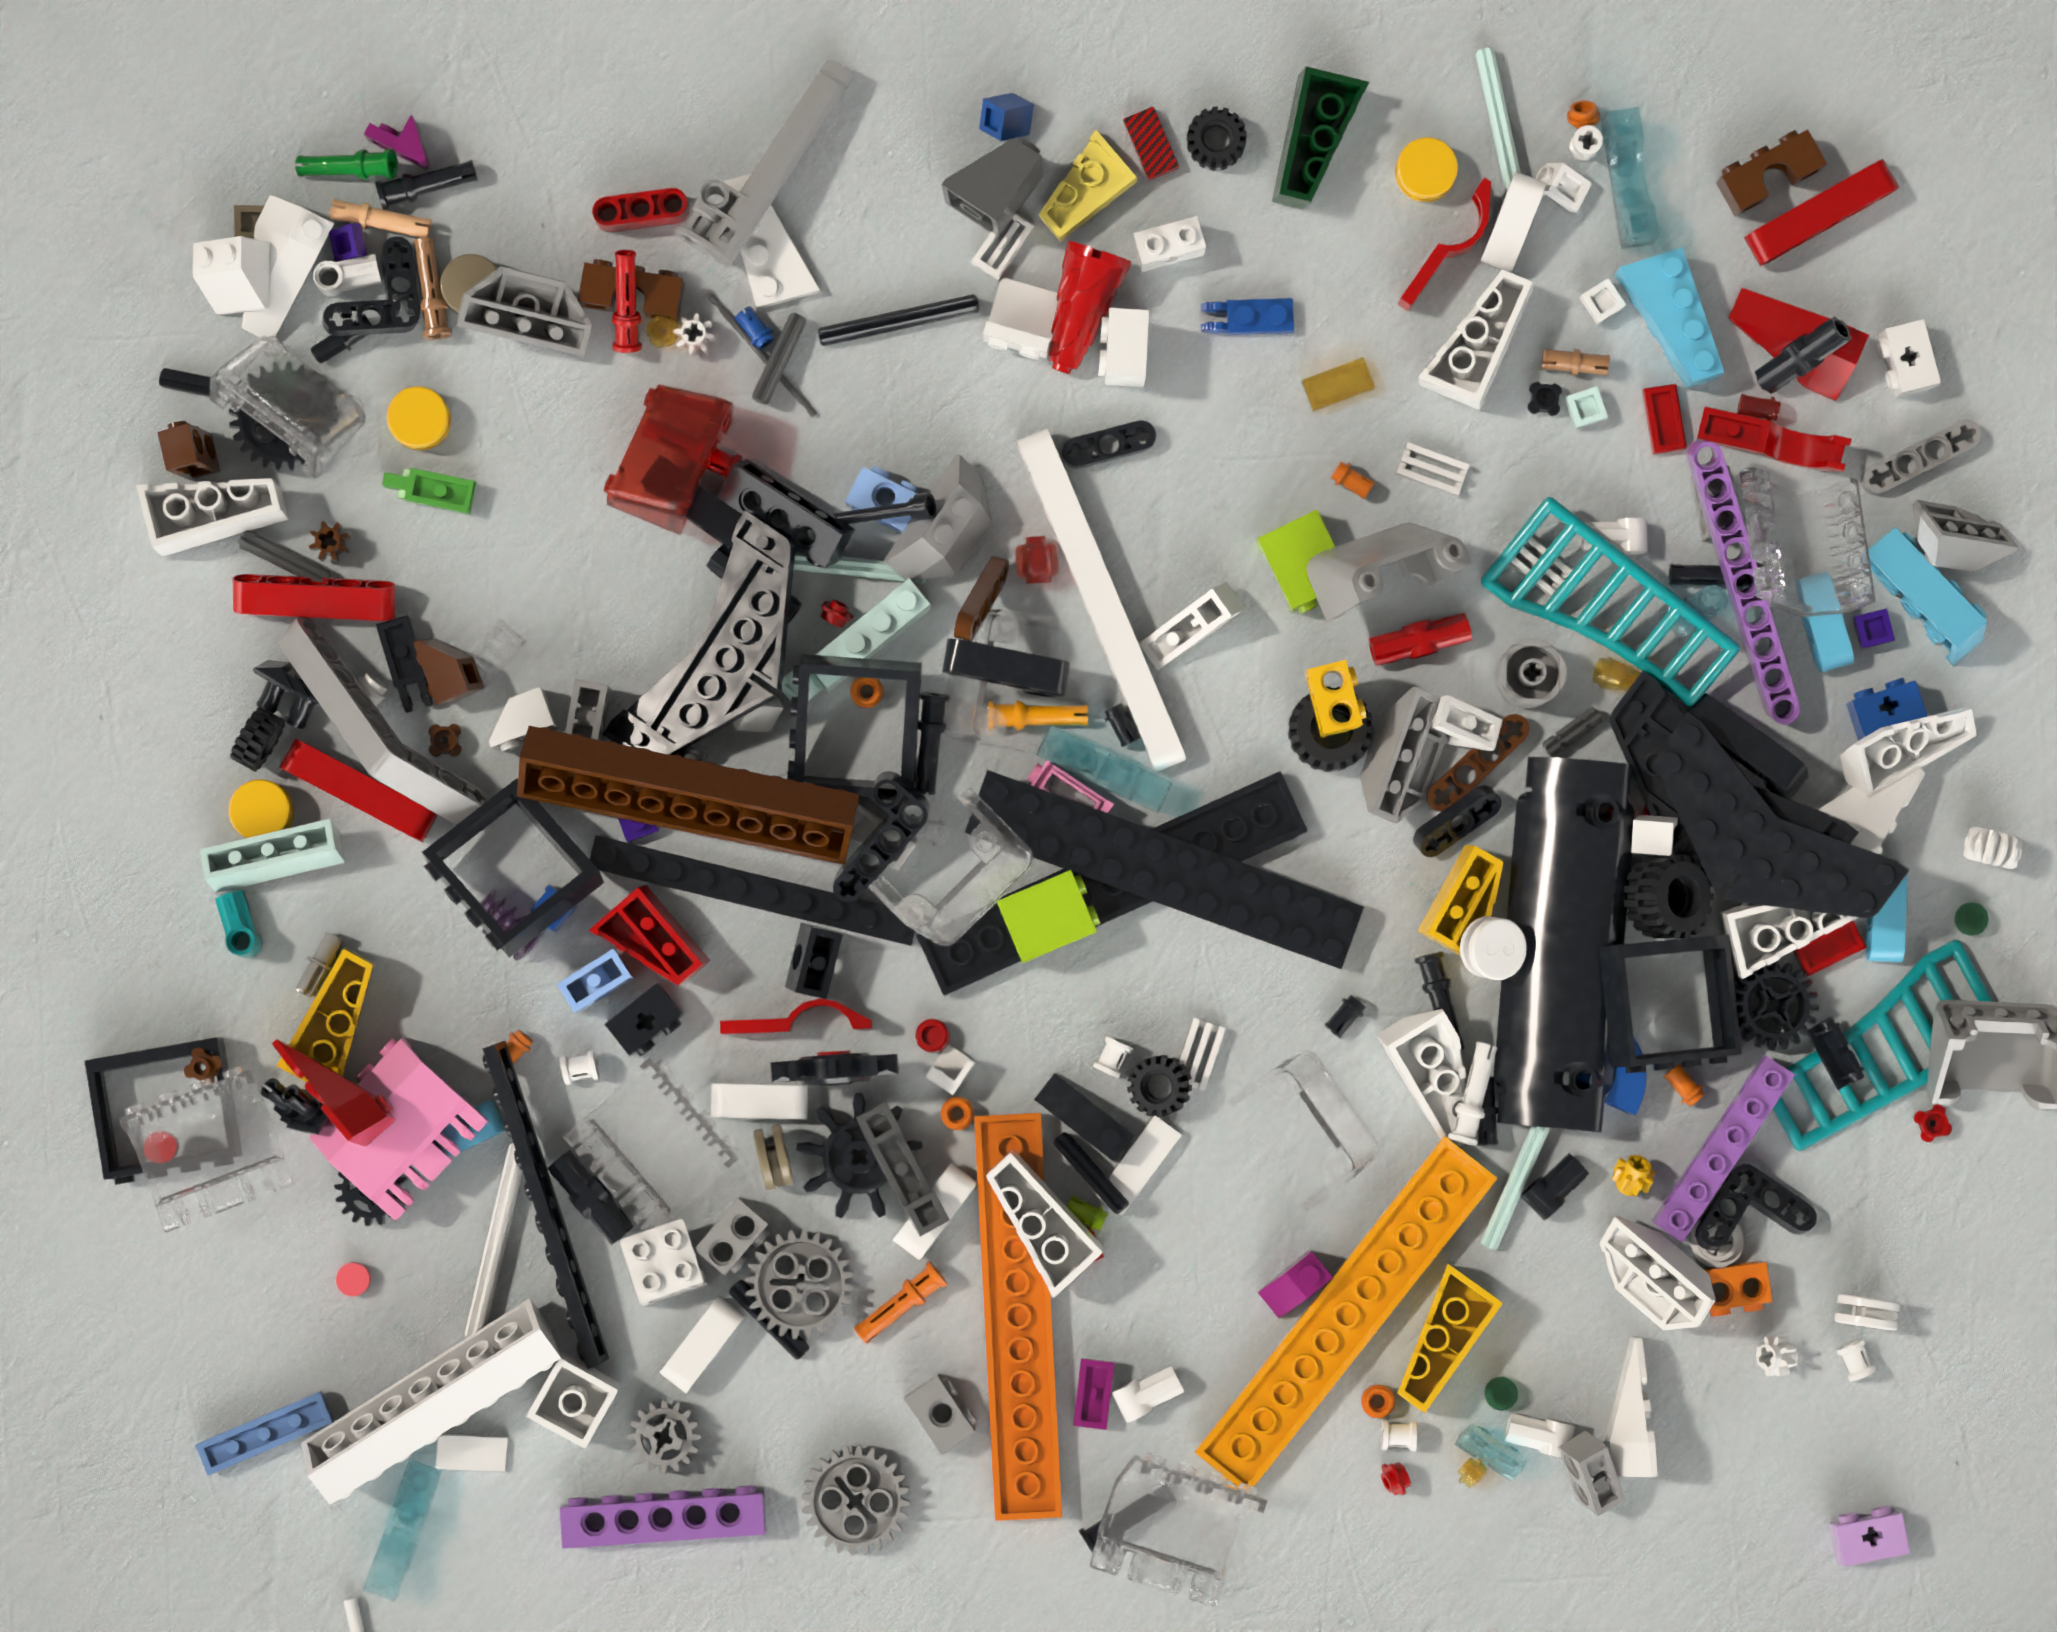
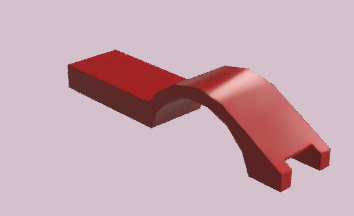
(1482, 201)
(1772, 440)
(785, 1024)

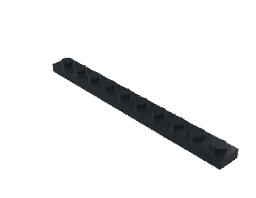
(748, 889)
(548, 1212)

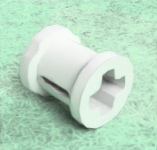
(1595, 142)
(1112, 1057)
(579, 1067)
(1856, 1360)
(1398, 1435)

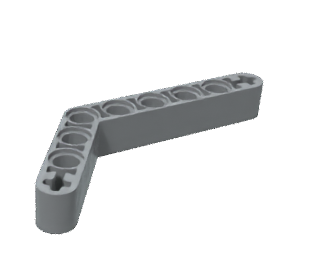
(369, 732)

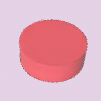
(353, 1279)

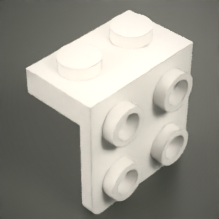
(1021, 319)

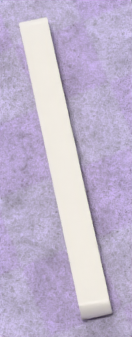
(1101, 600)

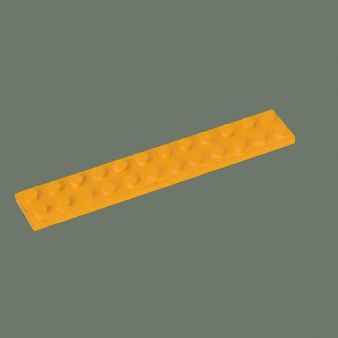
(1346, 1314)

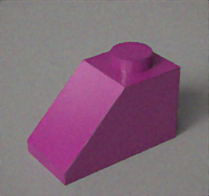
(1295, 1284)

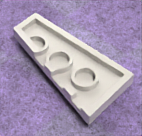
(773, 261)

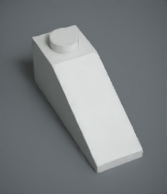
(1192, 625)

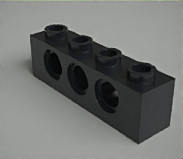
(830, 531)

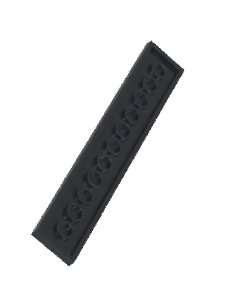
(1231, 826)
(1173, 871)

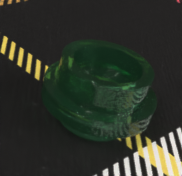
(1971, 919)
(1501, 1393)

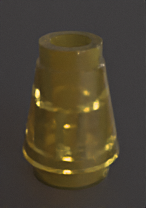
(1614, 674)

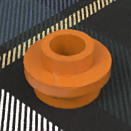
(1583, 113)
(858, 699)
(946, 1113)
(1385, 1409)

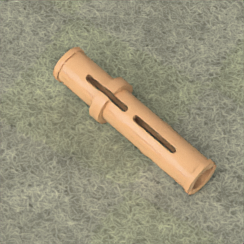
(380, 219)

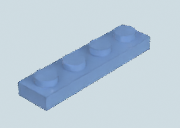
(264, 1433)

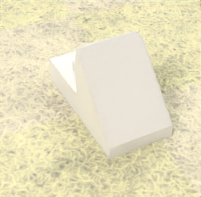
(1467, 724)

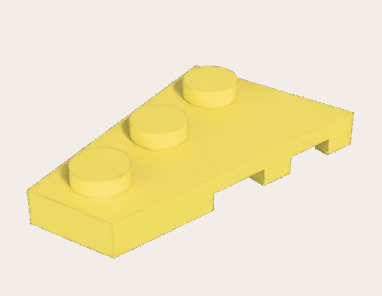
(1089, 187)

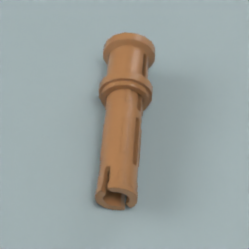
(432, 303)

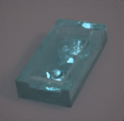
(1496, 1455)

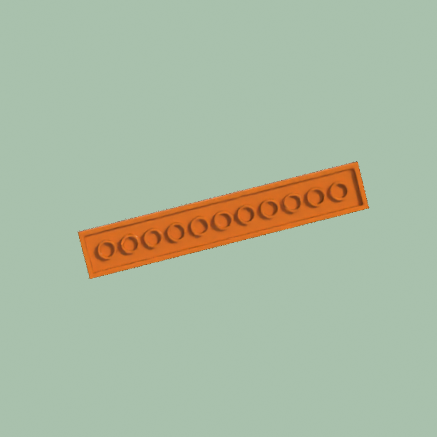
(1017, 1336)

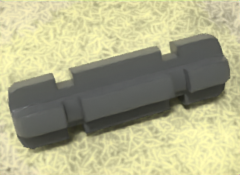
(1572, 731)

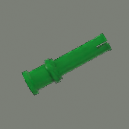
(362, 164)

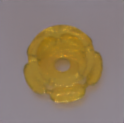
(653, 331)
(1472, 1472)

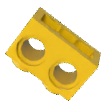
(1325, 699)

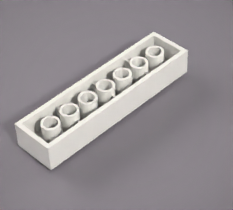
(429, 1401)

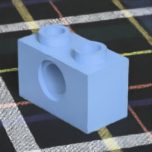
(870, 484)
(595, 980)

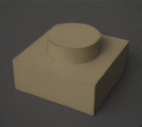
(245, 219)

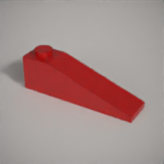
(1777, 324)
(349, 1107)

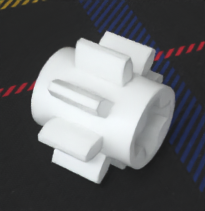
(688, 327)
(1776, 1355)

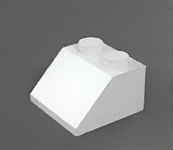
(233, 273)

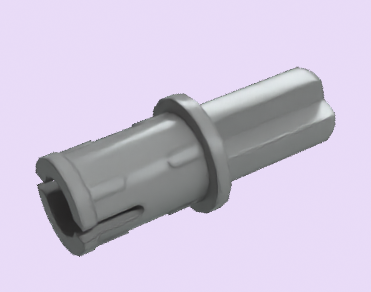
(319, 964)

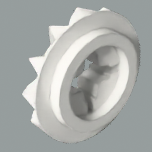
(1725, 1254)

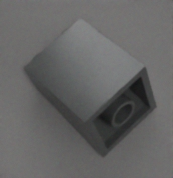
(995, 185)

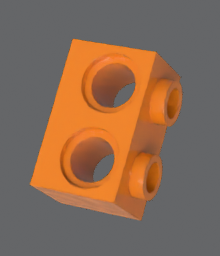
(1733, 1279)

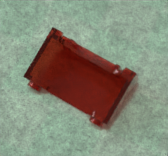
(668, 455)

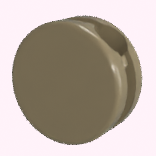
(461, 275)
(773, 1158)

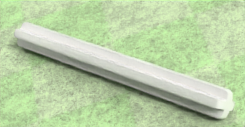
(495, 1244)

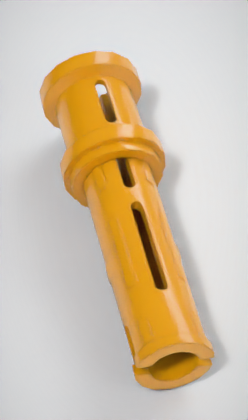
(1019, 715)

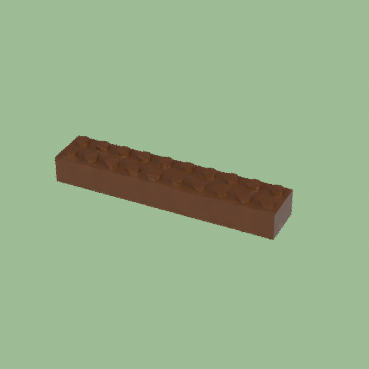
(686, 794)

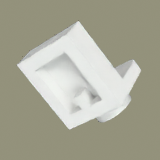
(1564, 185)

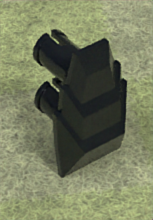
(281, 678)
(296, 1107)

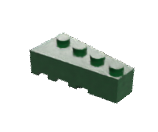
(1315, 128)

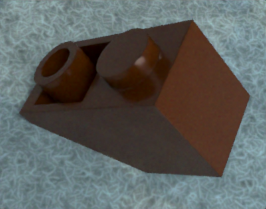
(448, 671)

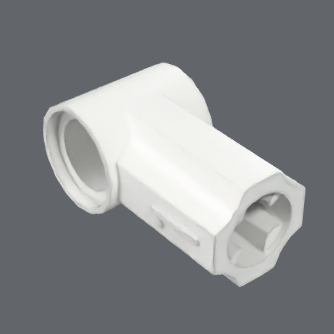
(351, 274)
(1626, 534)
(1140, 1397)
(1538, 1433)

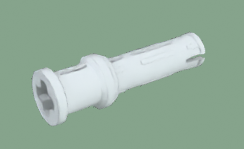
(1470, 1109)

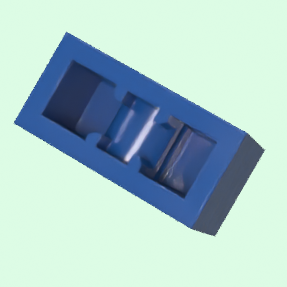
(1902, 696)

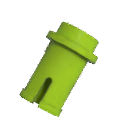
(1087, 1213)

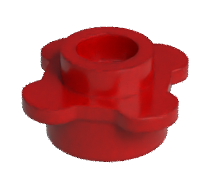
(836, 613)
(1942, 1125)
(1395, 1478)

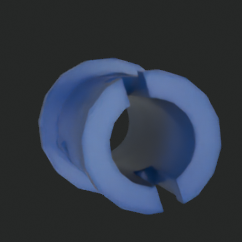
(755, 328)

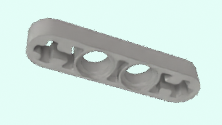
(1920, 456)

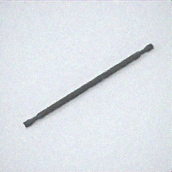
(761, 354)

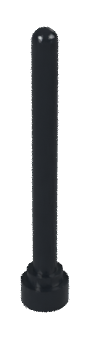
(920, 506)

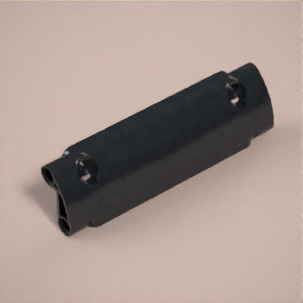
(1568, 904)

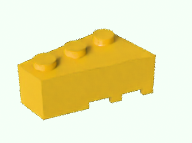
(1464, 897)

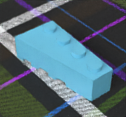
(1674, 314)
(1928, 594)

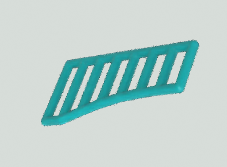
(1582, 625)
(1853, 1036)

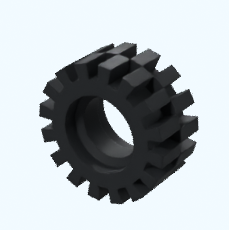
(1221, 119)
(257, 739)
(1140, 1089)

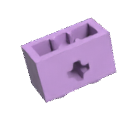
(1886, 1543)

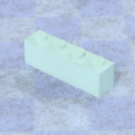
(876, 628)
(272, 855)

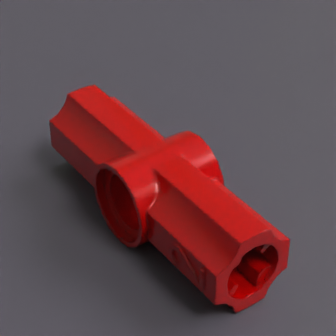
(1420, 639)

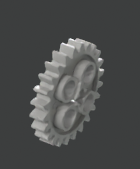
(800, 1253)
(832, 1519)

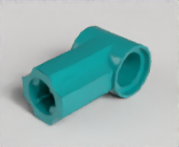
(238, 921)

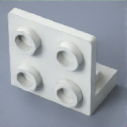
(662, 1262)

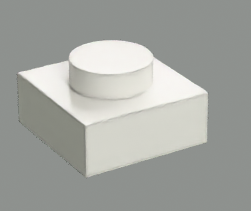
(1602, 301)

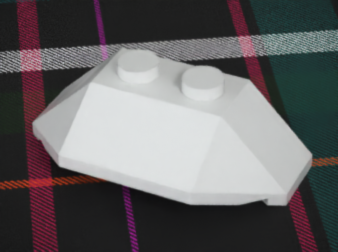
(1656, 1275)

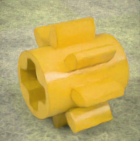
(1633, 1175)

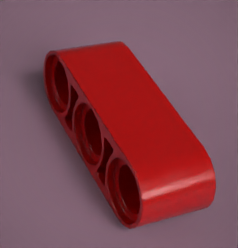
(625, 204)

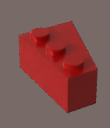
(652, 935)

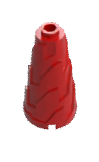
(1083, 298)

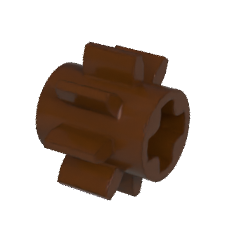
(329, 532)

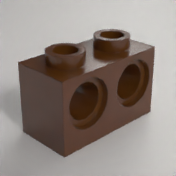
(188, 450)

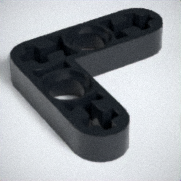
(385, 308)
(1754, 1196)

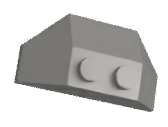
(526, 310)
(1958, 537)
(944, 543)
(1402, 756)

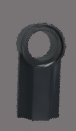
(1548, 1192)

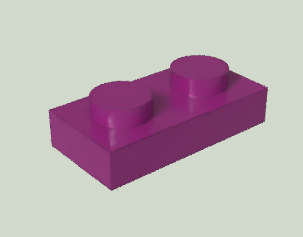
(1093, 1393)

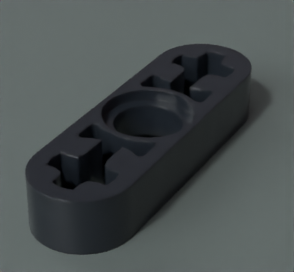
(1135, 447)
(1433, 827)

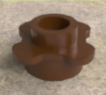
(438, 733)
(212, 1063)

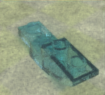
(1104, 769)
(402, 1530)

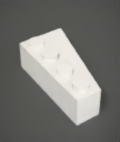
(1767, 932)

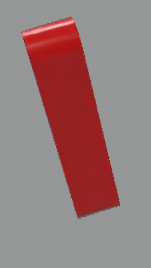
(1821, 212)
(307, 598)
(358, 790)

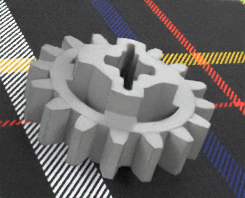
(649, 1430)

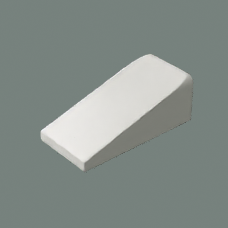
(471, 1452)

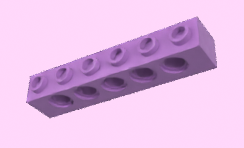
(1722, 1148)
(578, 1533)

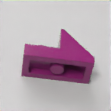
(407, 146)

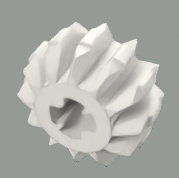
(1993, 847)

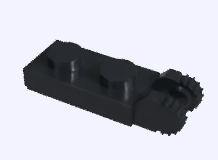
(397, 643)

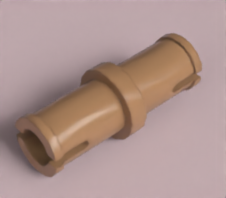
(1575, 362)

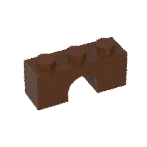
(1794, 156)
(661, 291)

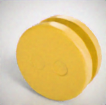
(1426, 169)
(419, 418)
(260, 808)

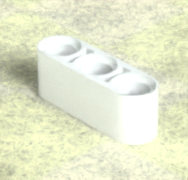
(1513, 222)
(759, 1101)
(951, 1191)
(702, 1344)

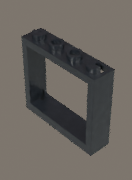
(863, 668)
(545, 914)
(1720, 1000)
(99, 1099)

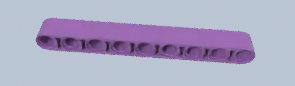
(1732, 569)

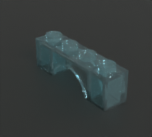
(1624, 155)

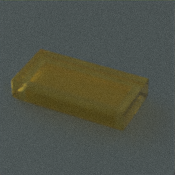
(1338, 384)

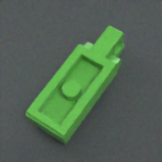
(433, 489)

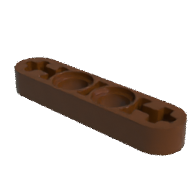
(981, 598)
(1478, 764)

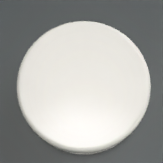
(1493, 948)
(1869, 1312)

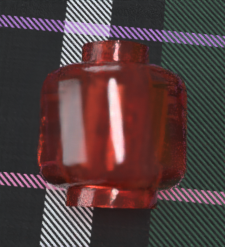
(1037, 560)

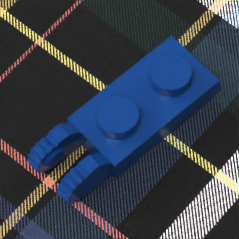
(1251, 316)

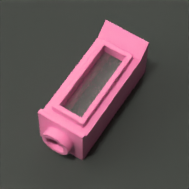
(1062, 784)

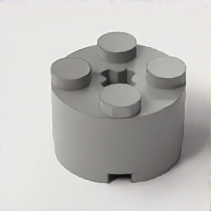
(1544, 660)

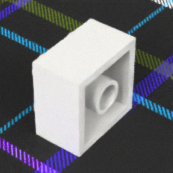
(1126, 347)
(573, 1400)

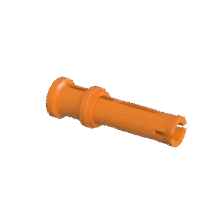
(913, 1292)

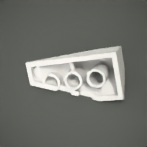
(294, 245)
(1904, 748)
(1876, 814)
(1431, 1065)
(1627, 1436)

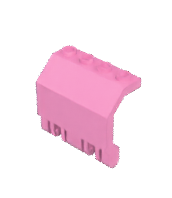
(422, 1109)

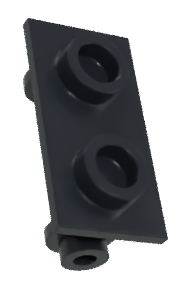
(1834, 1053)

